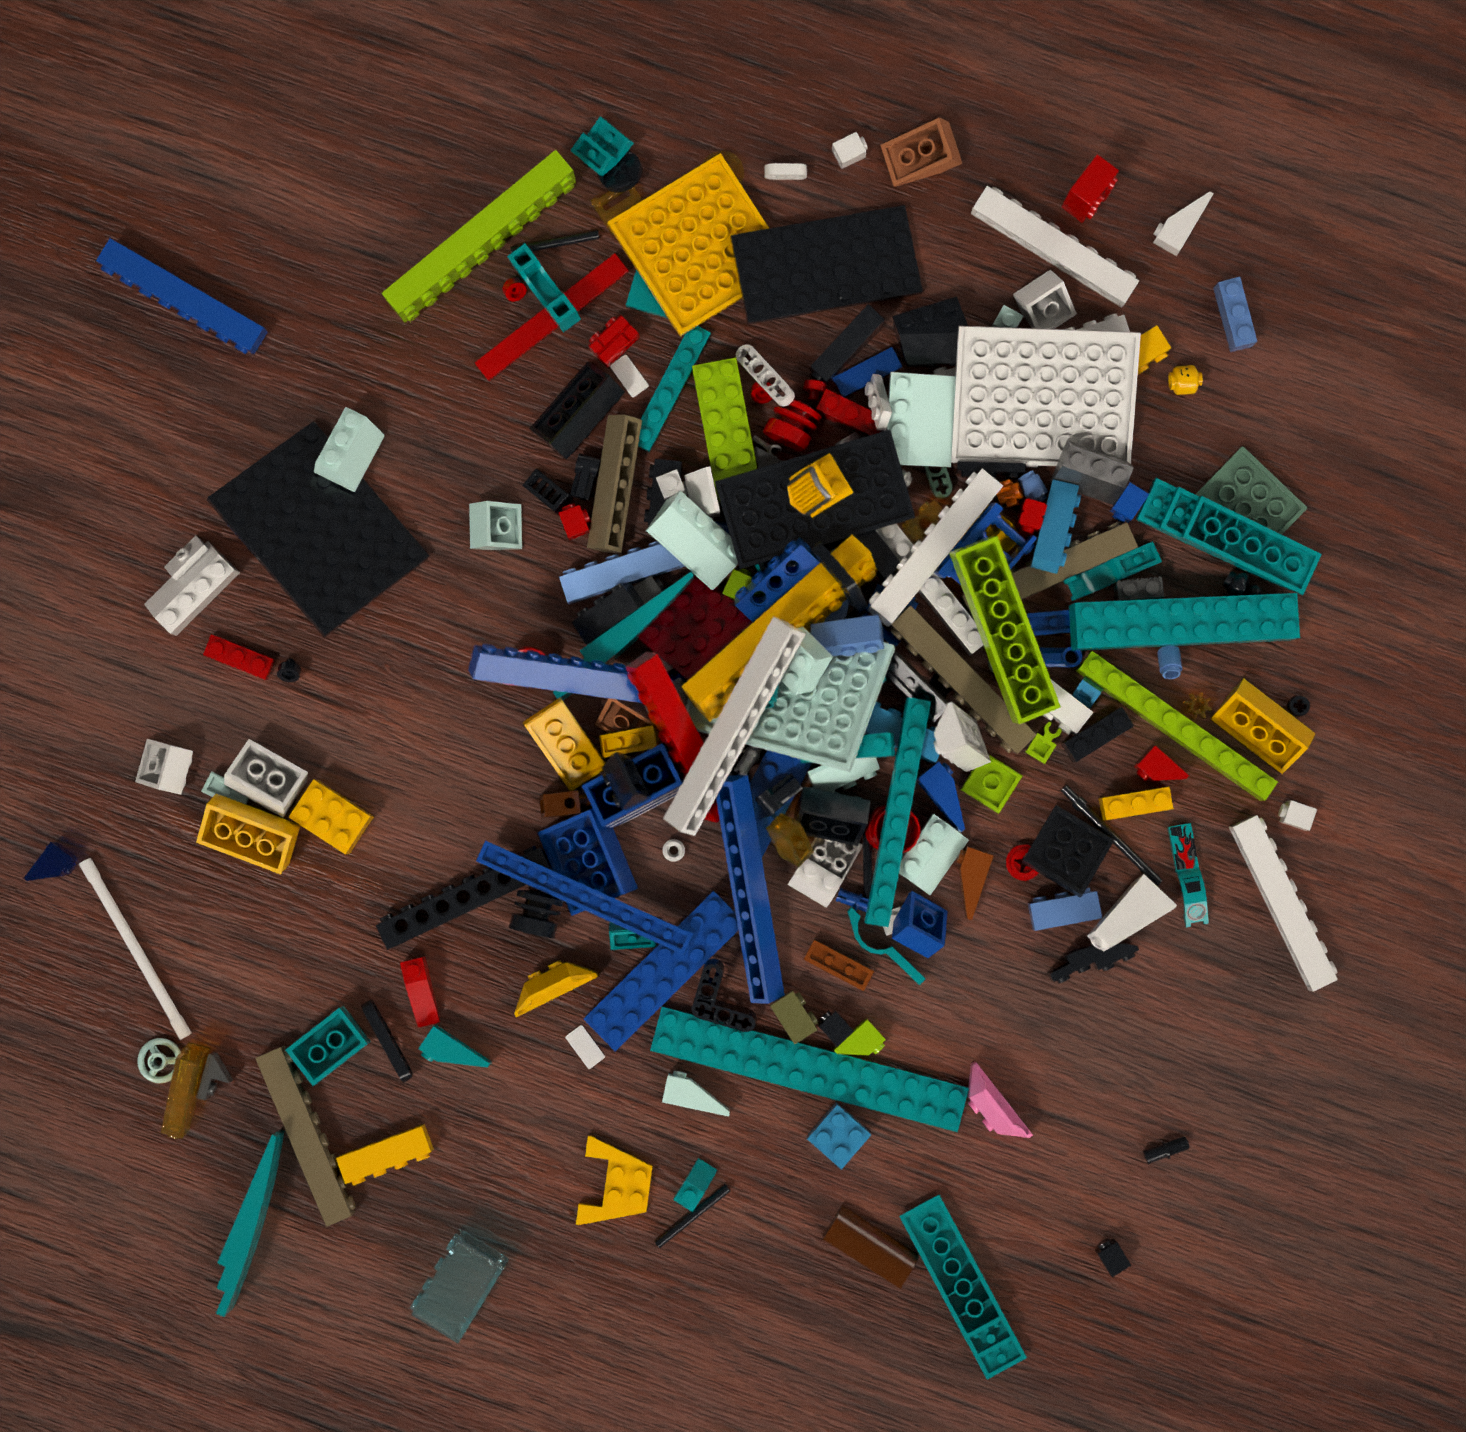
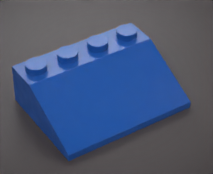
(588, 855)

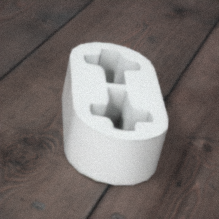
(785, 171)

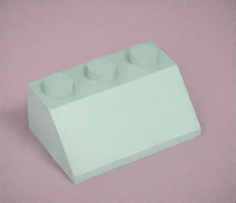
(349, 450)
(830, 778)
(932, 854)

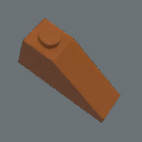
(973, 873)

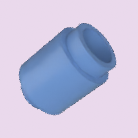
(1033, 486)
(1169, 662)

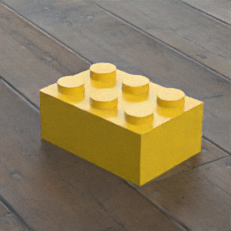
(331, 816)

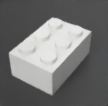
(265, 778)

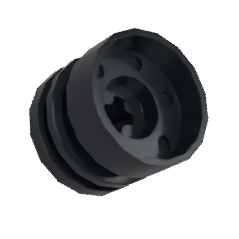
(536, 913)

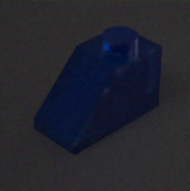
(52, 863)

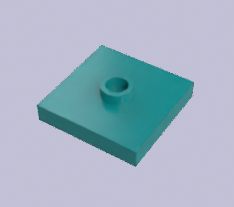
(642, 298)

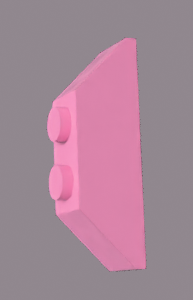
(993, 1106)

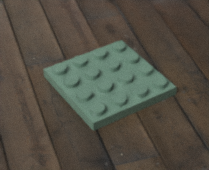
(1253, 493)

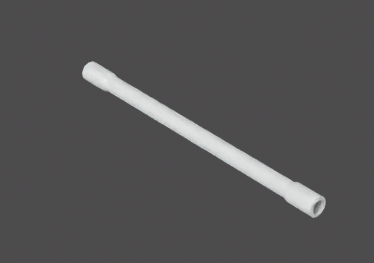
(94, 877)

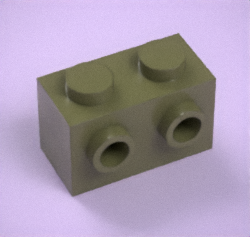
(794, 1017)

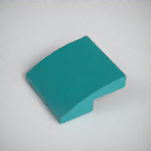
(602, 146)

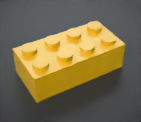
(248, 833)

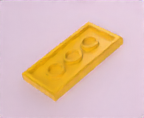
(565, 744)

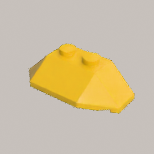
(552, 984)

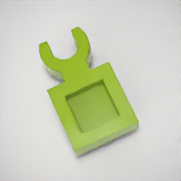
(1042, 746)

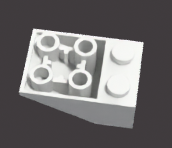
(824, 870)

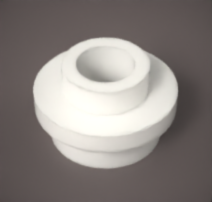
(681, 850)

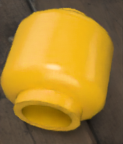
(1184, 380)

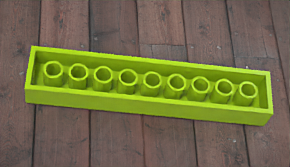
(480, 237)

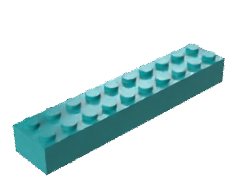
(1184, 621)

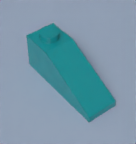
(446, 1048)

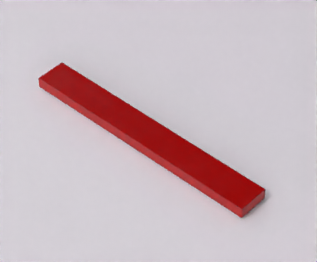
(542, 323)

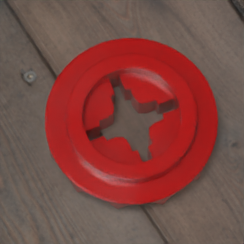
(1014, 867)

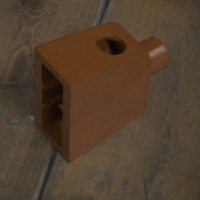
(553, 804)

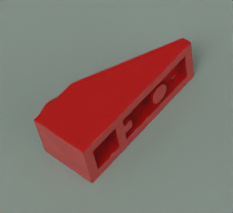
(420, 991)

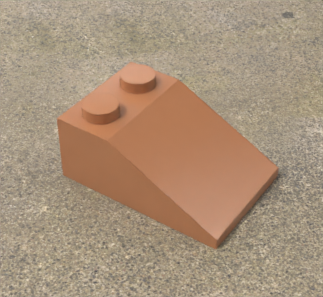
(921, 152)

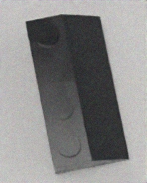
(577, 410)

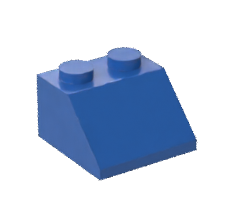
(920, 925)

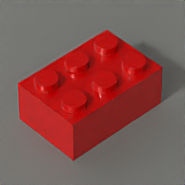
(1091, 189)

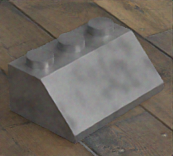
(1094, 472)

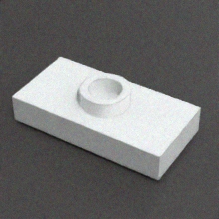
(186, 558)

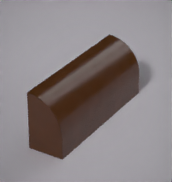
(871, 1246)

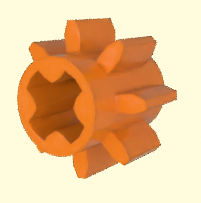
(1010, 493)

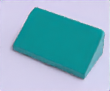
(624, 939)

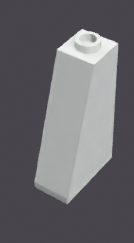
(1131, 912)

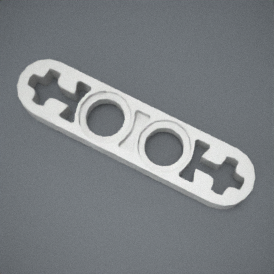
(764, 375)

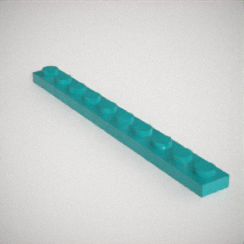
(897, 812)

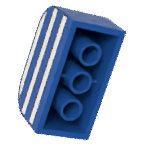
(659, 776)

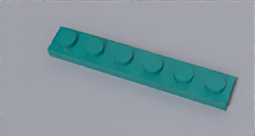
(671, 386)

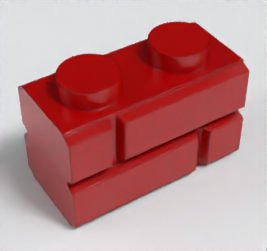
(613, 340)
(1030, 517)

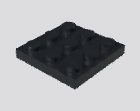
(1068, 851)

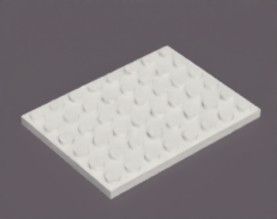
(1037, 388)

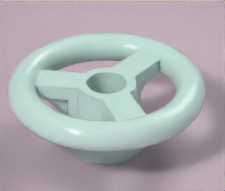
(151, 1045)

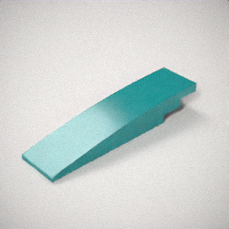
(1228, 536)
(625, 633)
(248, 1226)
(963, 1287)

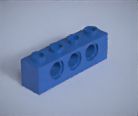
(754, 606)

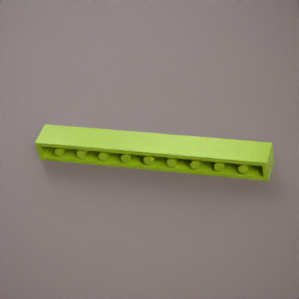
(1177, 726)

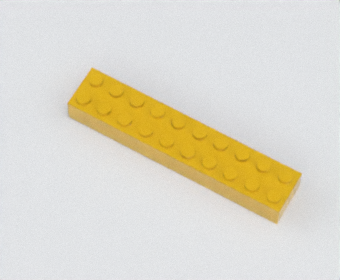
(802, 605)

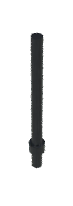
(1080, 803)

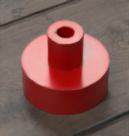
(514, 289)
(814, 388)
(759, 394)

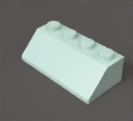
(694, 539)

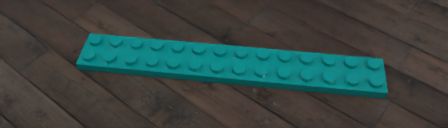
(810, 1069)

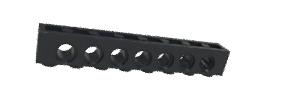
(393, 937)

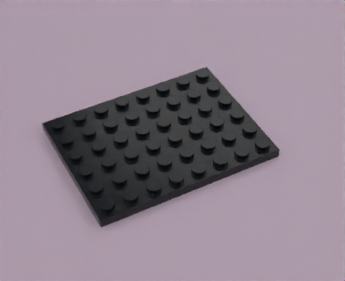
(314, 536)

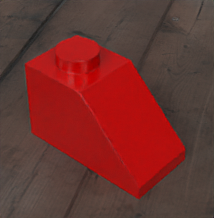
(1158, 767)

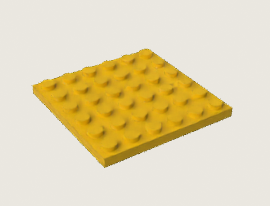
(684, 242)

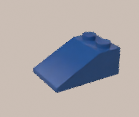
(942, 791)

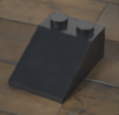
(625, 781)

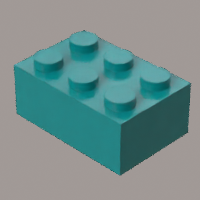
(328, 1045)

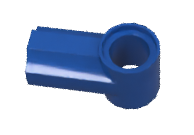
(1056, 657)

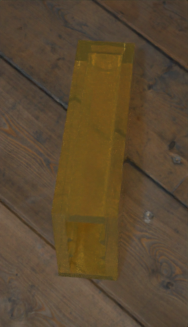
(184, 1089)

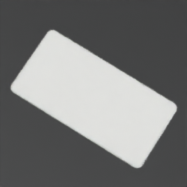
(629, 376)
(585, 1047)

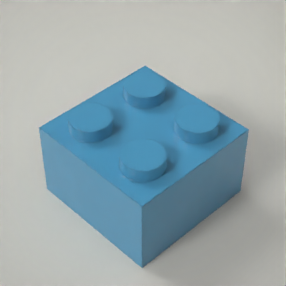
(838, 1135)

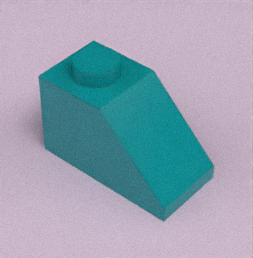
(695, 1184)

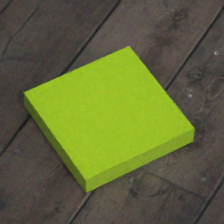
(992, 784)

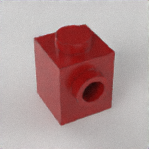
(574, 521)

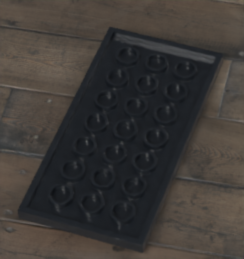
(826, 264)
(765, 522)

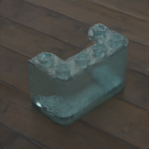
(458, 1286)

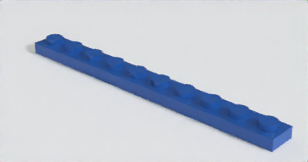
(584, 897)

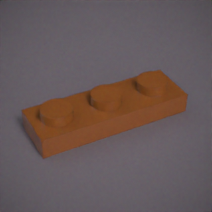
(838, 965)

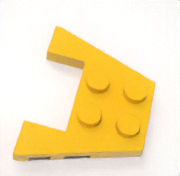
(625, 1184)

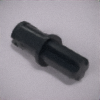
(1166, 1149)

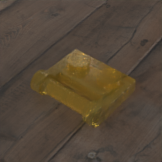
(619, 208)

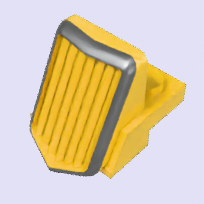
(817, 487)

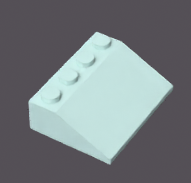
(922, 418)

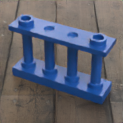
(977, 532)

